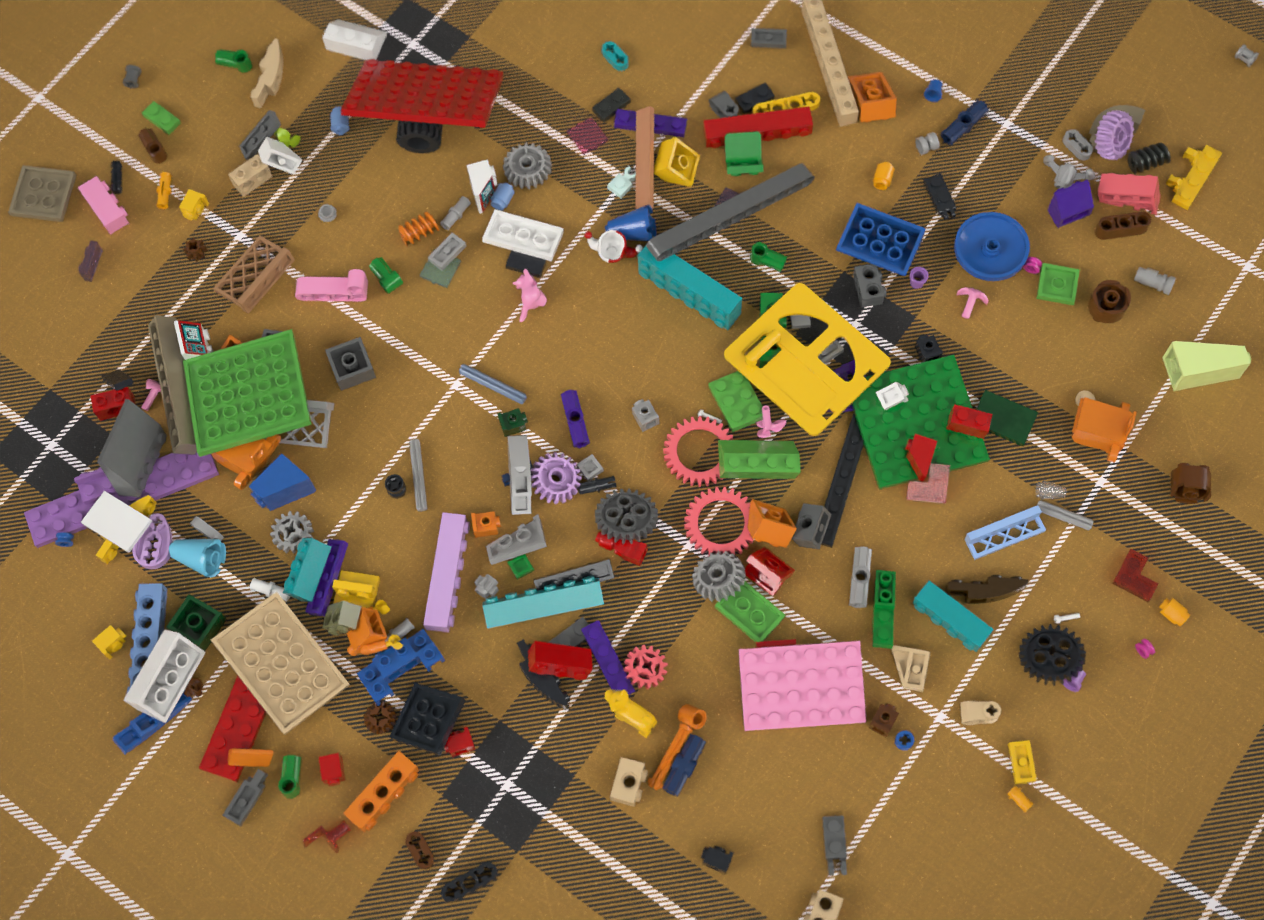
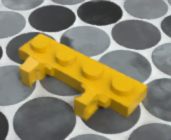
(1188, 188)

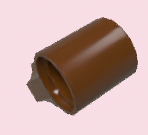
(152, 145)

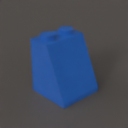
(280, 484)

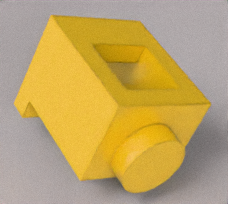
(193, 204)
(110, 641)

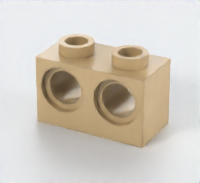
(250, 175)
(819, 913)

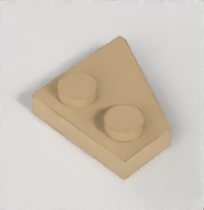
(911, 666)

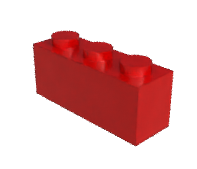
(560, 660)

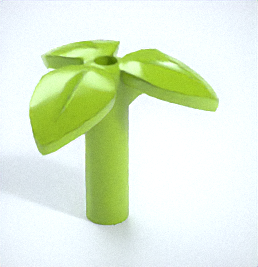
(284, 137)

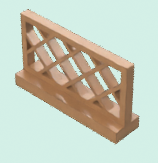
(263, 280)

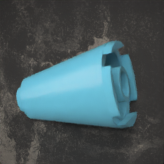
(199, 554)

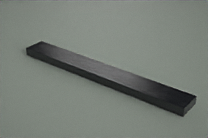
(843, 480)

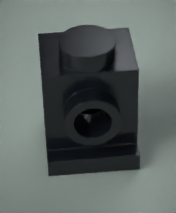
(925, 353)
(717, 859)

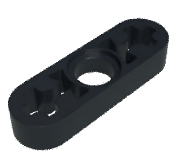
(480, 869)

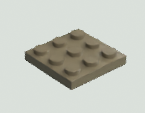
(42, 193)

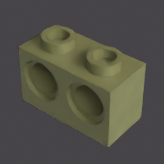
(341, 618)

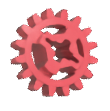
(648, 674)

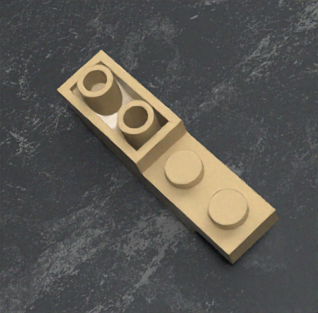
(271, 74)

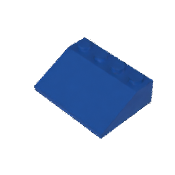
(881, 239)

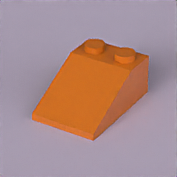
(873, 97)

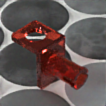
(331, 836)

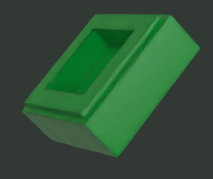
(520, 566)

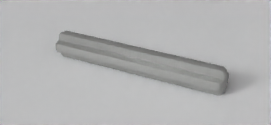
(418, 476)

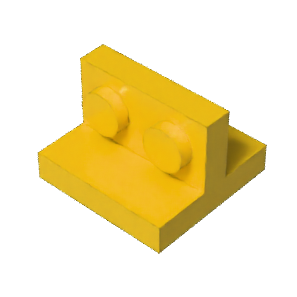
(356, 588)

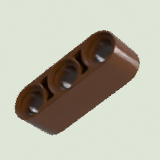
(1130, 220)

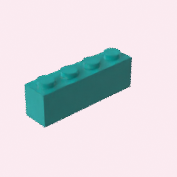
(952, 616)

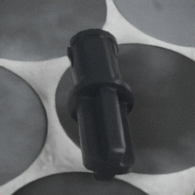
(597, 485)

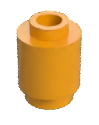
(883, 175)
(1174, 611)

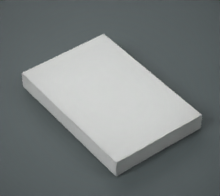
(116, 521)

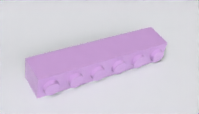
(445, 572)

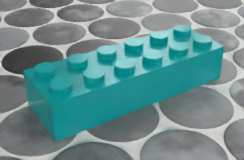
(692, 287)

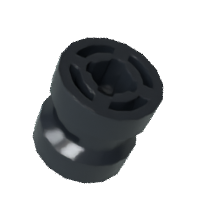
(395, 482)

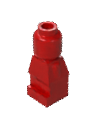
(630, 552)

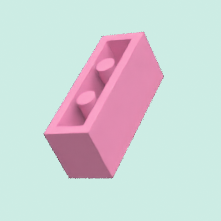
(104, 204)

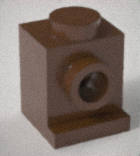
(883, 726)

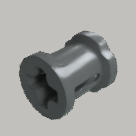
(132, 75)

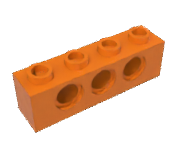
(369, 795)

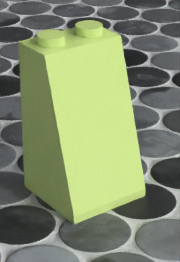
(1204, 363)

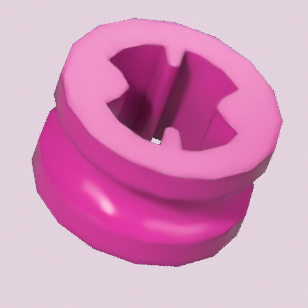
(1032, 265)
(1145, 648)

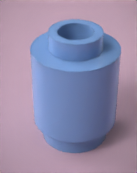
(339, 123)
(502, 196)

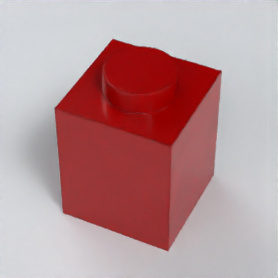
(332, 769)

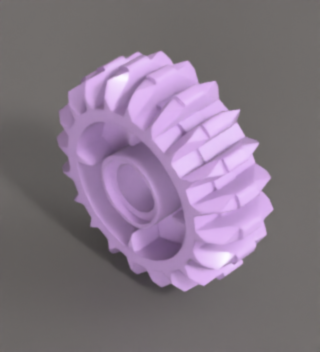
(1114, 135)
(547, 486)

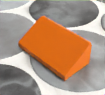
(249, 757)

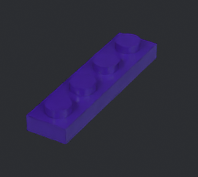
(662, 124)
(330, 573)
(606, 657)

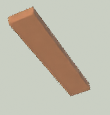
(645, 157)

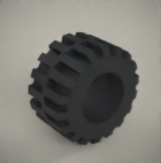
(419, 136)

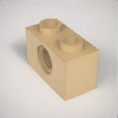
(628, 769)

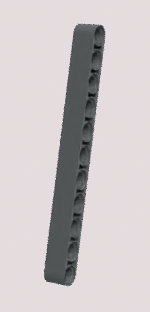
(729, 212)

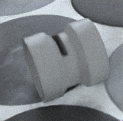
(927, 143)

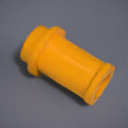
(1019, 798)

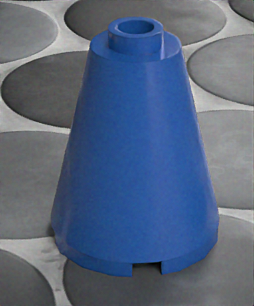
(635, 225)

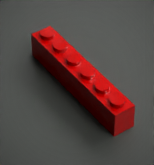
(770, 124)

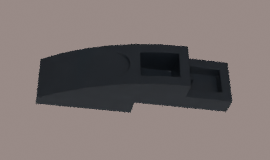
(545, 684)

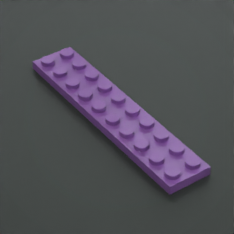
(168, 476)

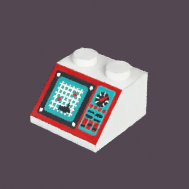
(482, 182)
(192, 339)

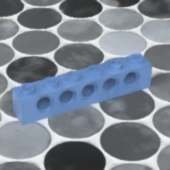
(145, 594)

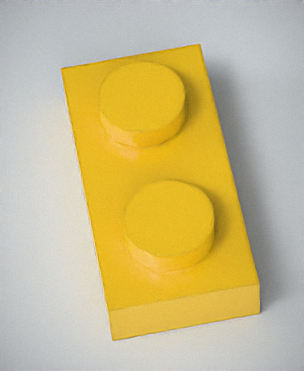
(1022, 762)

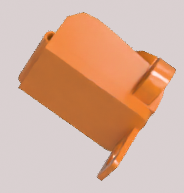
(1103, 426)
(247, 458)

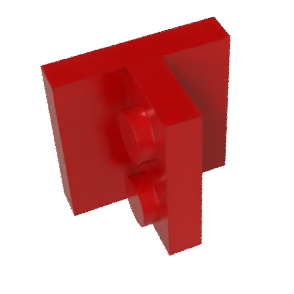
(767, 570)

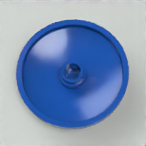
(991, 246)

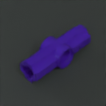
(572, 409)

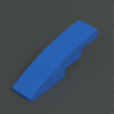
(145, 726)

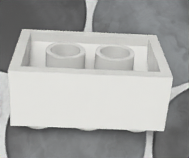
(353, 39)

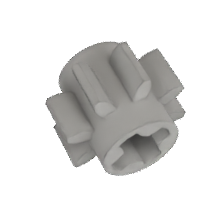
(486, 586)

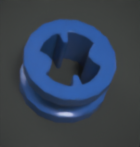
(64, 539)
(899, 744)

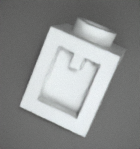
(892, 395)

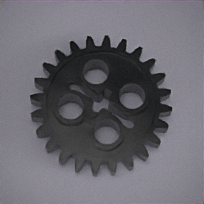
(1048, 669)

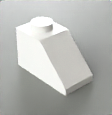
(279, 156)

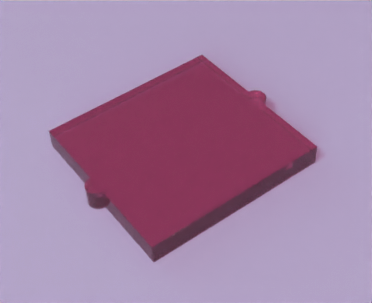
(587, 136)

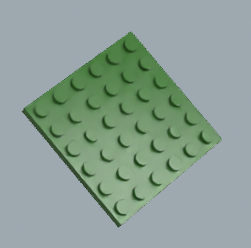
(246, 393)

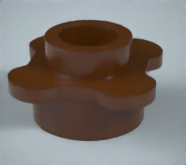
(197, 686)

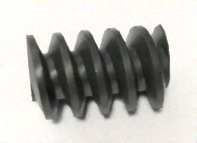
(1148, 157)

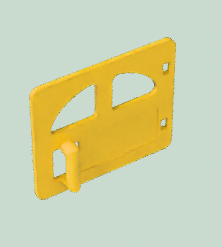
(796, 376)

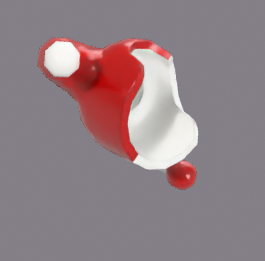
(612, 246)

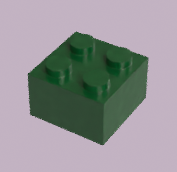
(197, 622)

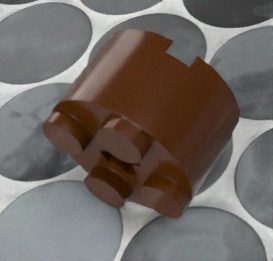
(1109, 301)
(1190, 483)

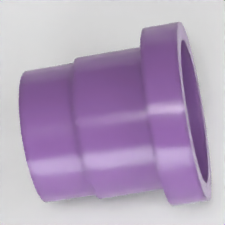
(918, 272)
(1075, 684)

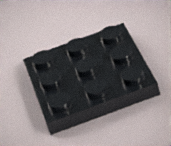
(427, 718)

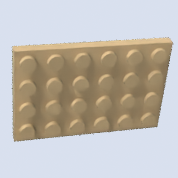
(280, 663)

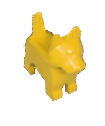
(630, 712)

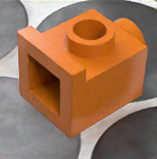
(481, 529)

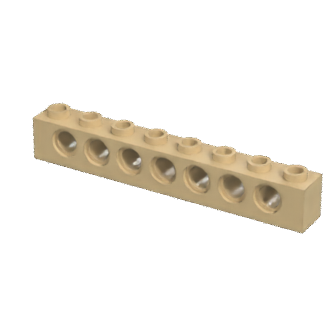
(830, 62)

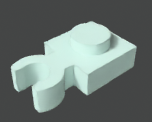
(622, 184)

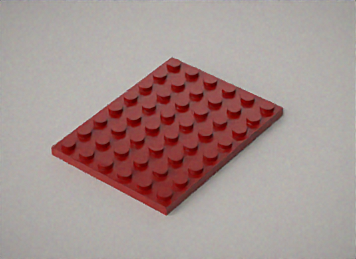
(423, 93)

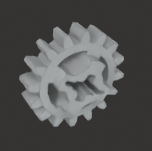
(289, 524)

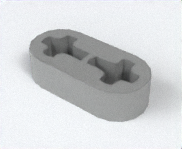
(1077, 145)
(205, 529)

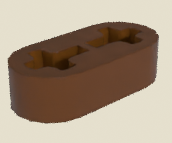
(416, 852)

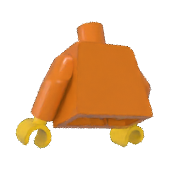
(370, 633)

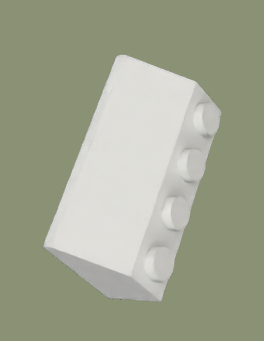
(164, 675)

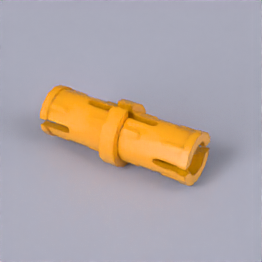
(164, 190)

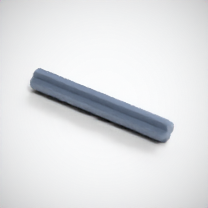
(492, 383)

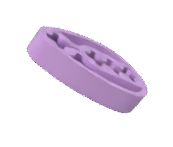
(164, 537)

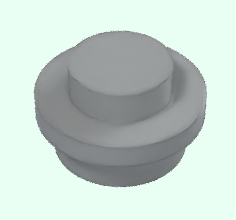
(327, 213)

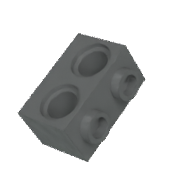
(866, 285)

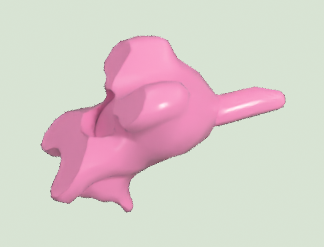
(531, 295)

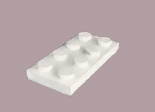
(523, 235)

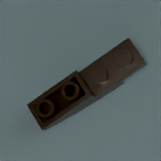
(993, 590)

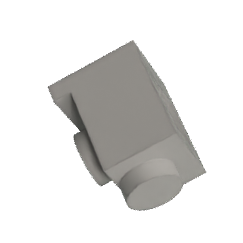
(645, 420)

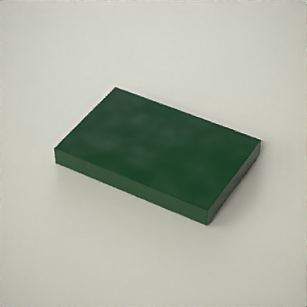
(1008, 417)

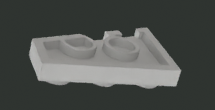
(524, 540)

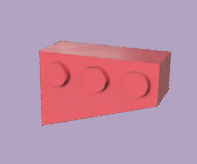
(1130, 190)

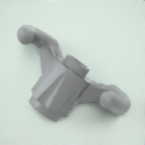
(1066, 173)

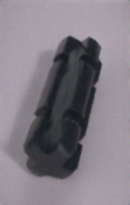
(116, 177)

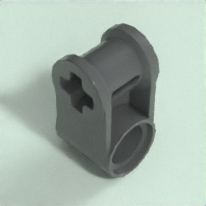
(723, 105)

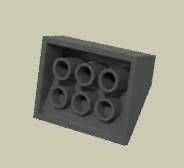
(131, 450)

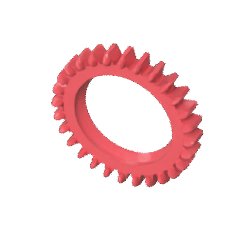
(671, 450)
(701, 541)

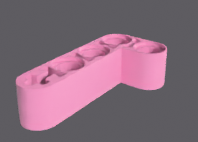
(333, 288)

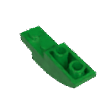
(883, 609)

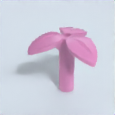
(973, 295)
(155, 388)
(767, 425)

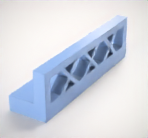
(1005, 525)

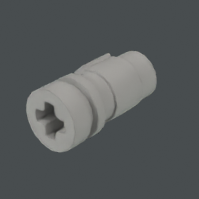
(1153, 279)

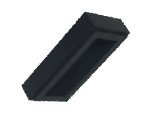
(520, 261)
(117, 379)

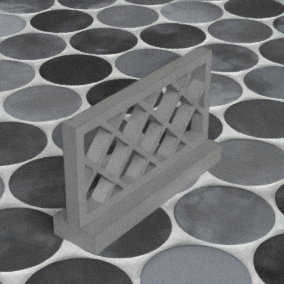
(317, 407)

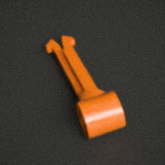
(691, 719)

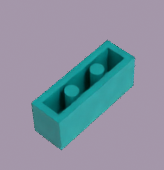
(306, 569)

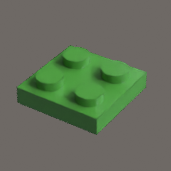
(1058, 284)

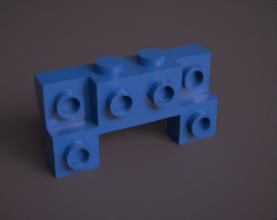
(393, 663)

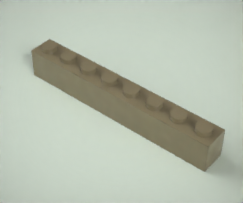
(172, 384)

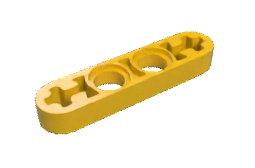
(785, 102)

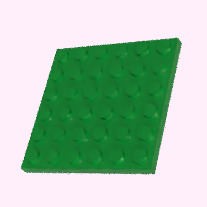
(932, 394)

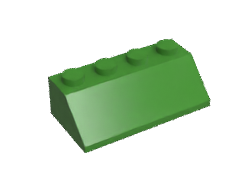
(758, 459)

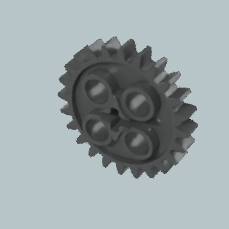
(626, 516)

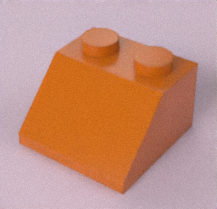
(770, 524)

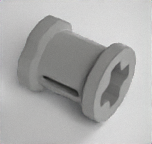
(1246, 55)

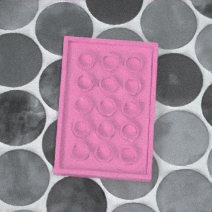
(802, 685)

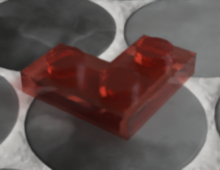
(935, 489)
(1130, 577)

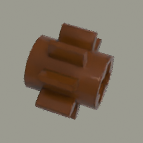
(195, 249)

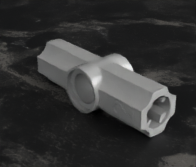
(859, 588)

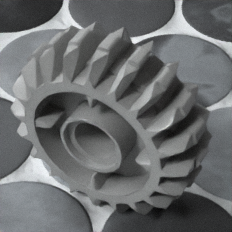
(531, 175)
(721, 564)

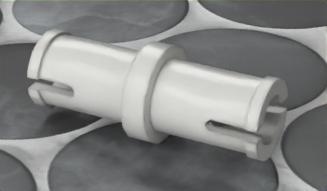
(267, 588)

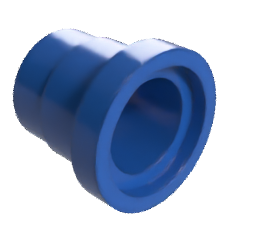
(934, 91)

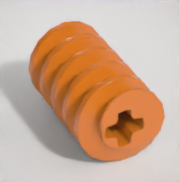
(417, 228)

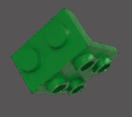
(743, 153)

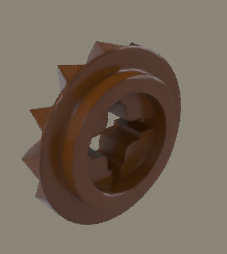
(385, 724)

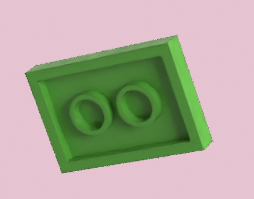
(736, 400)
(751, 612)

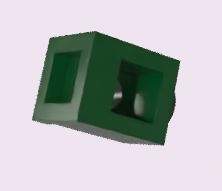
(512, 427)

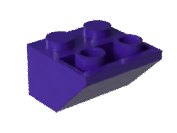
(1071, 203)

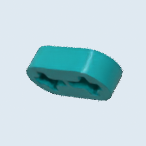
(617, 54)

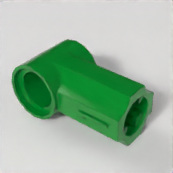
(238, 59)
(768, 258)
(387, 278)
(290, 774)

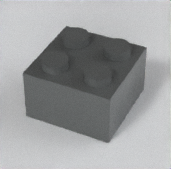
(350, 363)

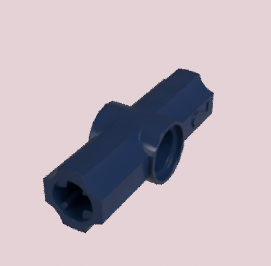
(970, 116)
(684, 765)

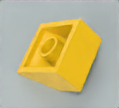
(676, 162)

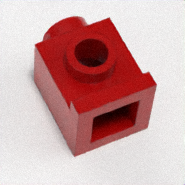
(459, 743)

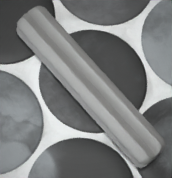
(1065, 515)

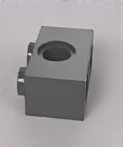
(811, 526)

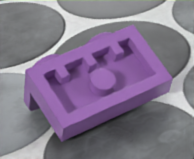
(93, 485)

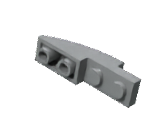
(519, 474)

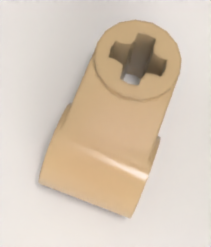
(976, 712)

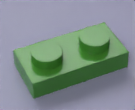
(161, 118)

